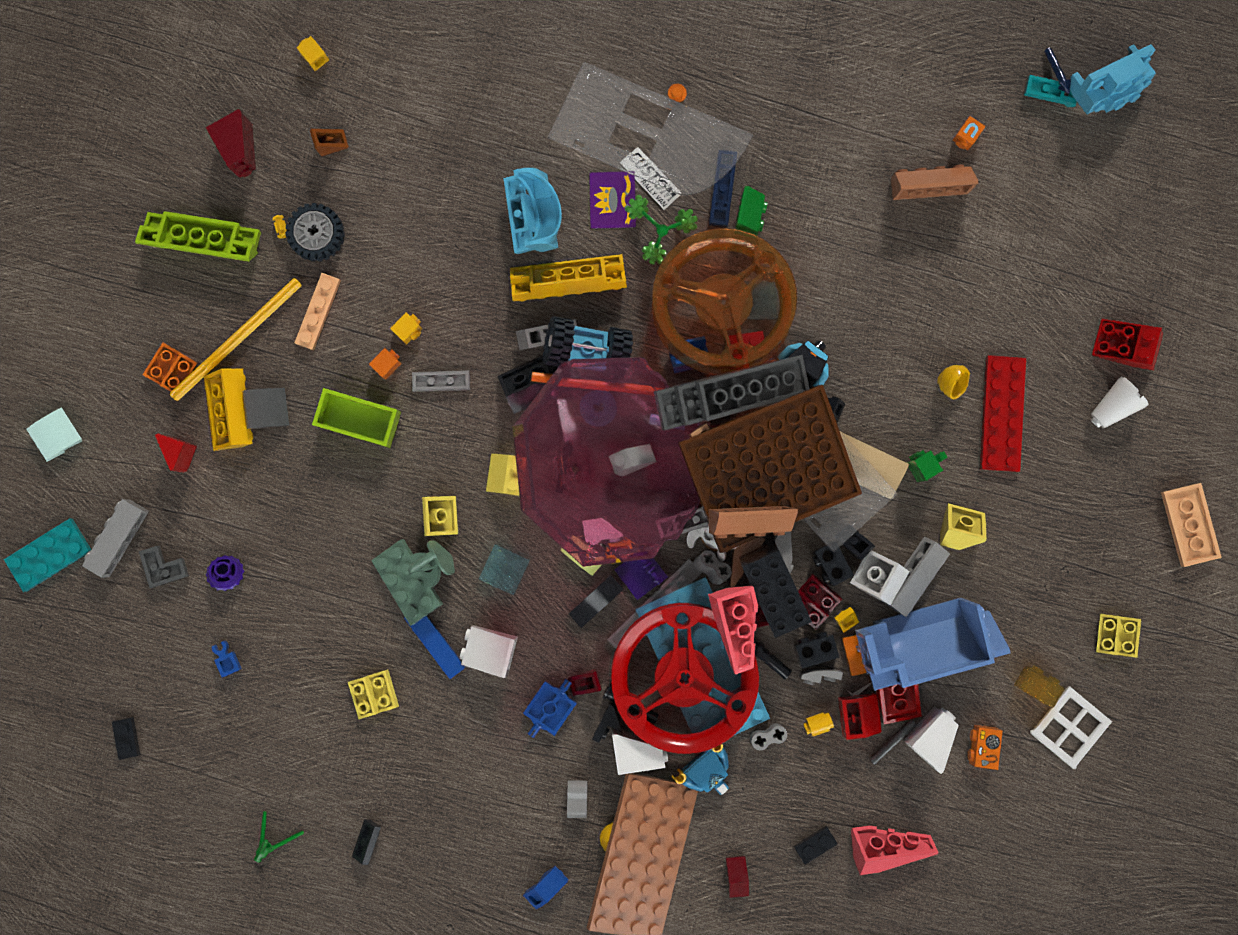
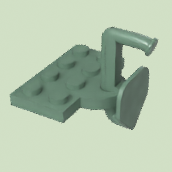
(409, 577)

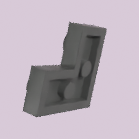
(158, 571)

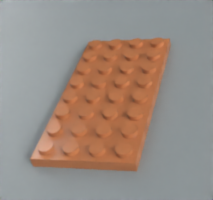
(642, 856)

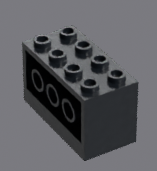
(775, 589)

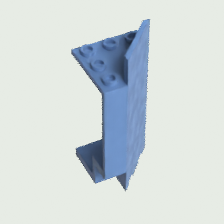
(930, 643)

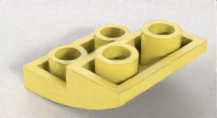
(1118, 635)
(373, 694)

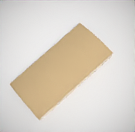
(886, 465)

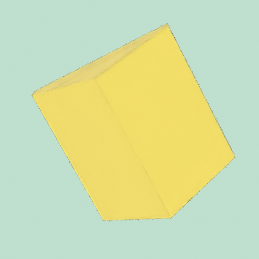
(440, 515)

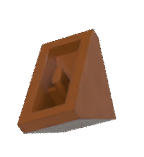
(329, 140)

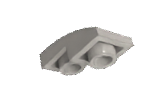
(815, 675)

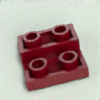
(818, 600)

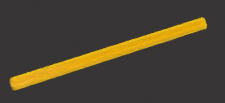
(234, 340)

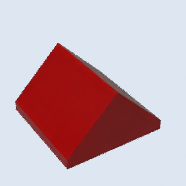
(176, 452)

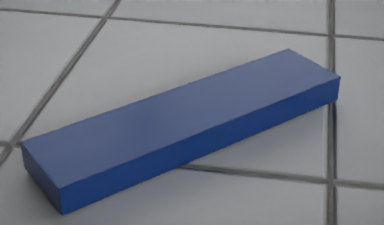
(438, 646)

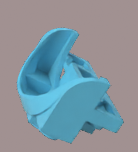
(1121, 82)
(533, 213)

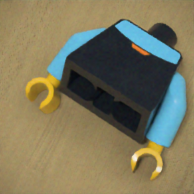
(814, 360)

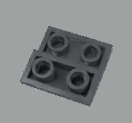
(265, 408)

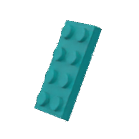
(47, 555)

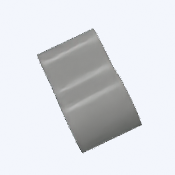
(712, 567)
(768, 736)
(577, 799)

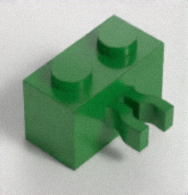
(925, 464)

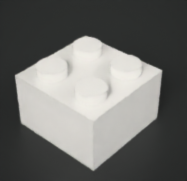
(879, 577)

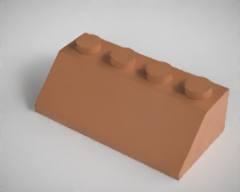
(933, 183)
(751, 520)

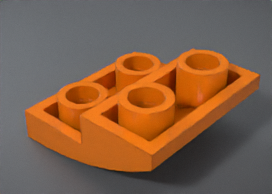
(169, 367)

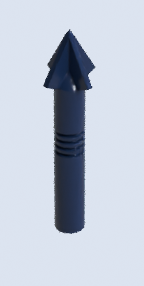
(1064, 83)

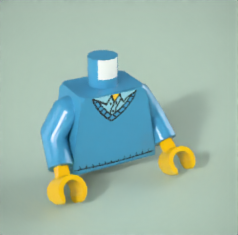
(706, 771)

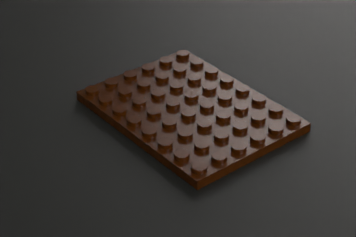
(773, 458)

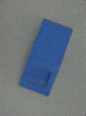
(546, 888)

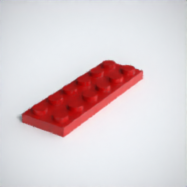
(1003, 413)

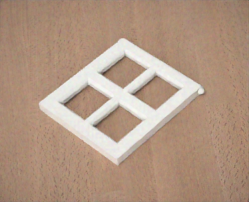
(1071, 727)

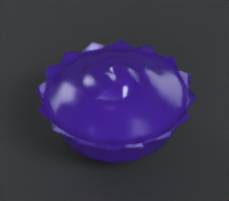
(224, 573)

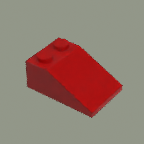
(899, 703)

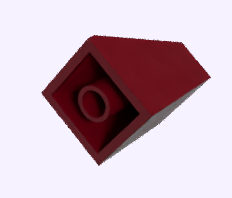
(235, 142)

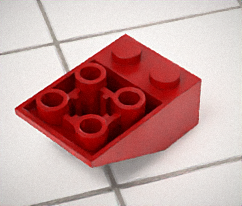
(1128, 343)

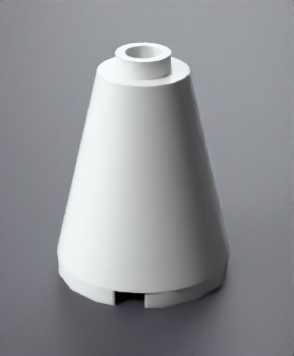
(1118, 404)

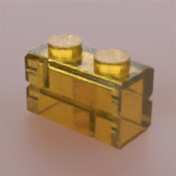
(1039, 686)

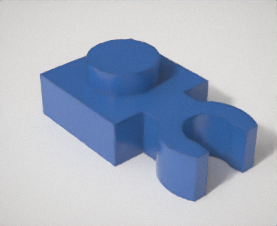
(227, 662)

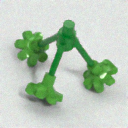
(654, 250)

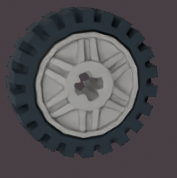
(321, 244)

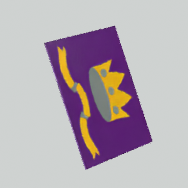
(609, 198)

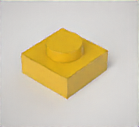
(846, 619)

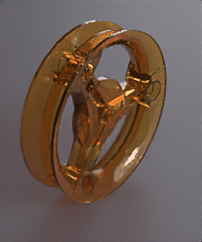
(723, 287)

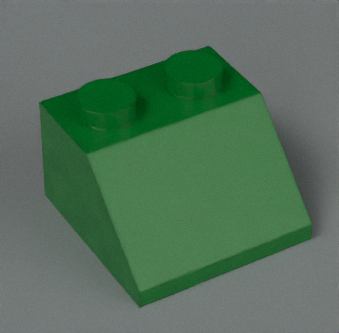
(750, 211)

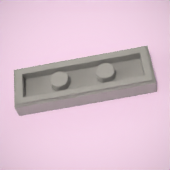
(440, 381)

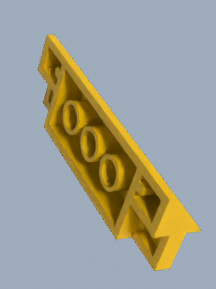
(567, 278)

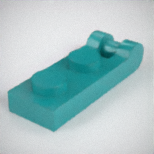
(1047, 90)

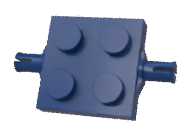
(549, 708)

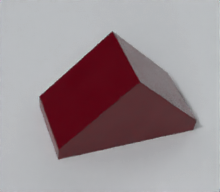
(585, 682)
(737, 876)

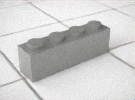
(115, 538)
(923, 567)

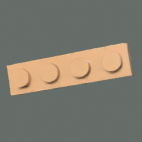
(317, 311)

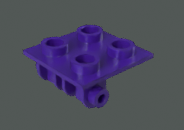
(641, 576)

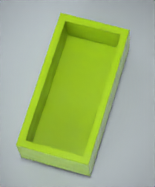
(356, 418)

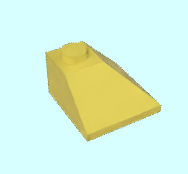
(962, 527)

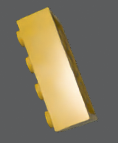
(227, 409)

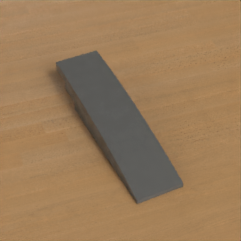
(730, 392)

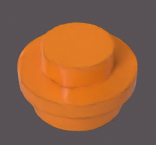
(677, 92)

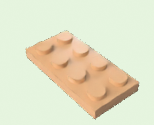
(1191, 525)

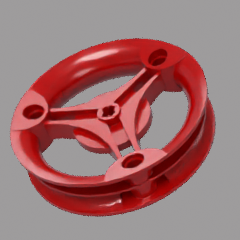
(678, 692)

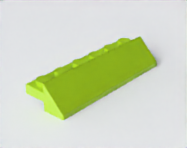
(199, 235)

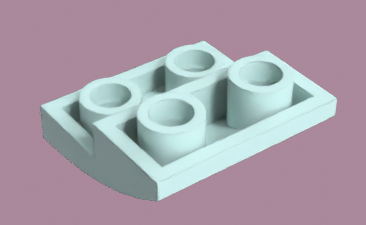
(54, 434)

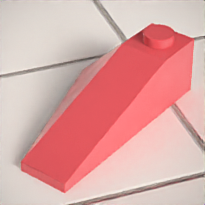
(735, 618)
(882, 850)

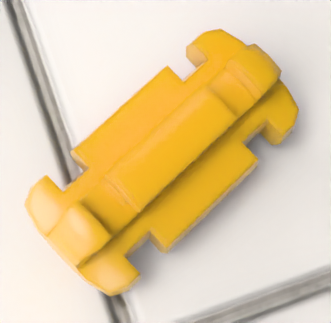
(280, 226)

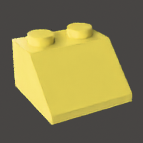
(503, 475)

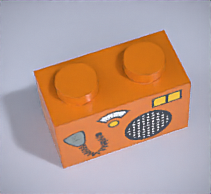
(985, 747)

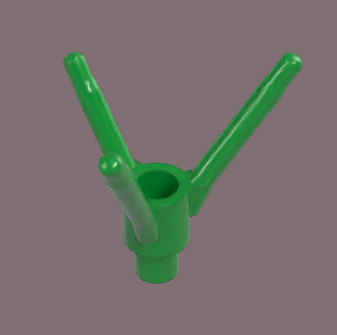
(265, 847)

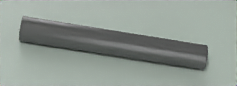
(892, 742)

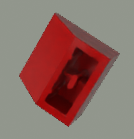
(859, 716)

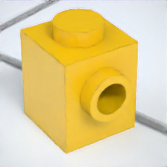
(407, 328)

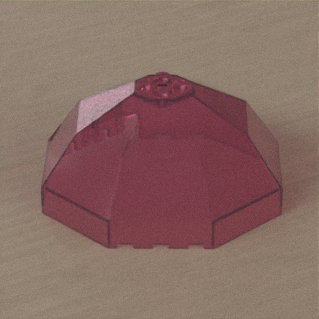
(581, 420)

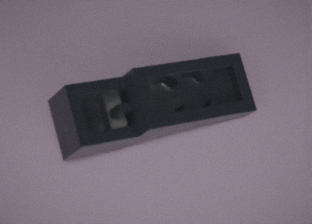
(596, 601)

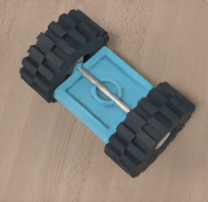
(568, 342)

